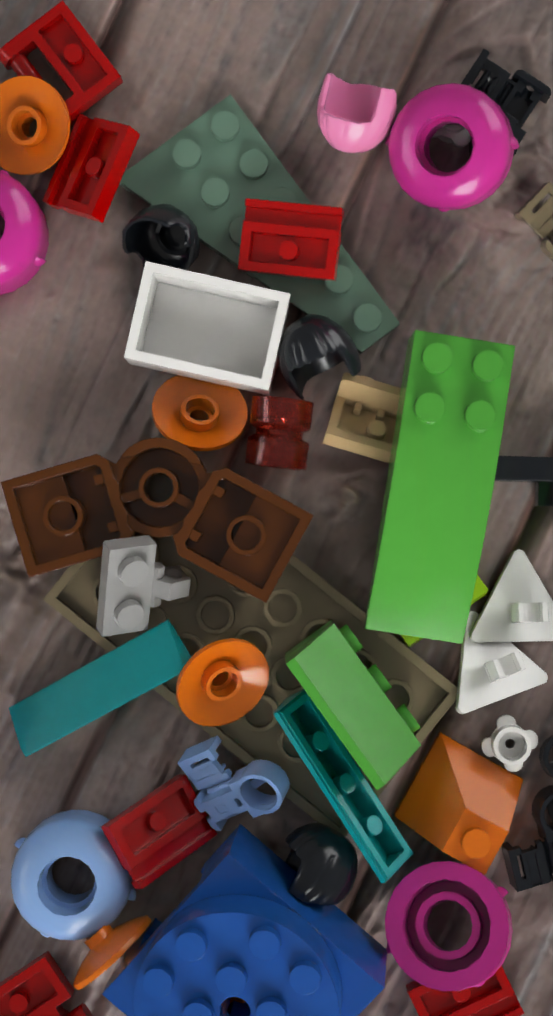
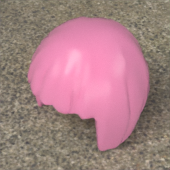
(355, 115)

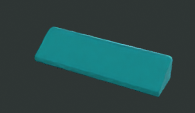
(98, 687)
(343, 785)

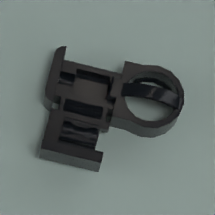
(508, 93)
(538, 859)

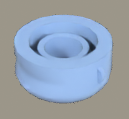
(46, 905)

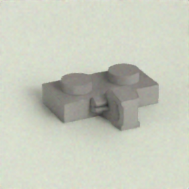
(133, 584)

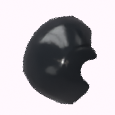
(162, 237)

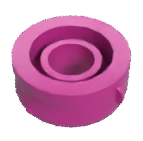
(490, 155)
(24, 235)
(409, 934)

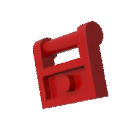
(70, 54)

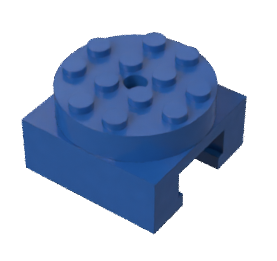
(252, 942)

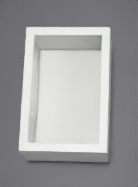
(207, 328)

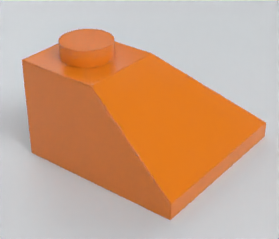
(461, 802)

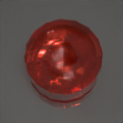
(279, 432)

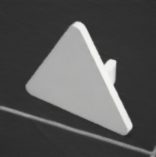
(517, 606)
(492, 672)

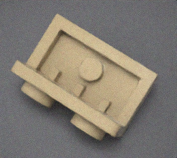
(363, 417)

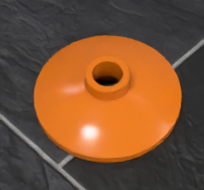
(22, 102)
(186, 399)
(230, 695)
(107, 947)

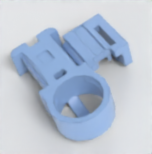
(228, 795)

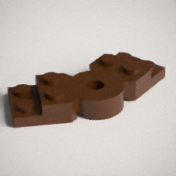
(213, 516)

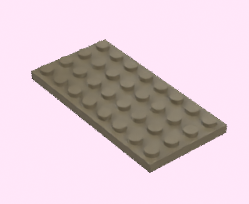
(292, 613)

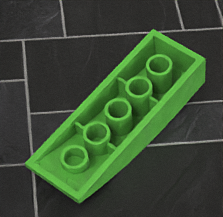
(439, 485)

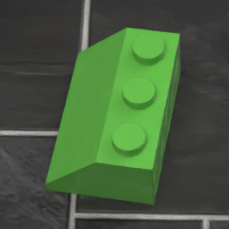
(354, 701)

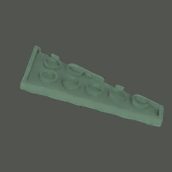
(209, 175)

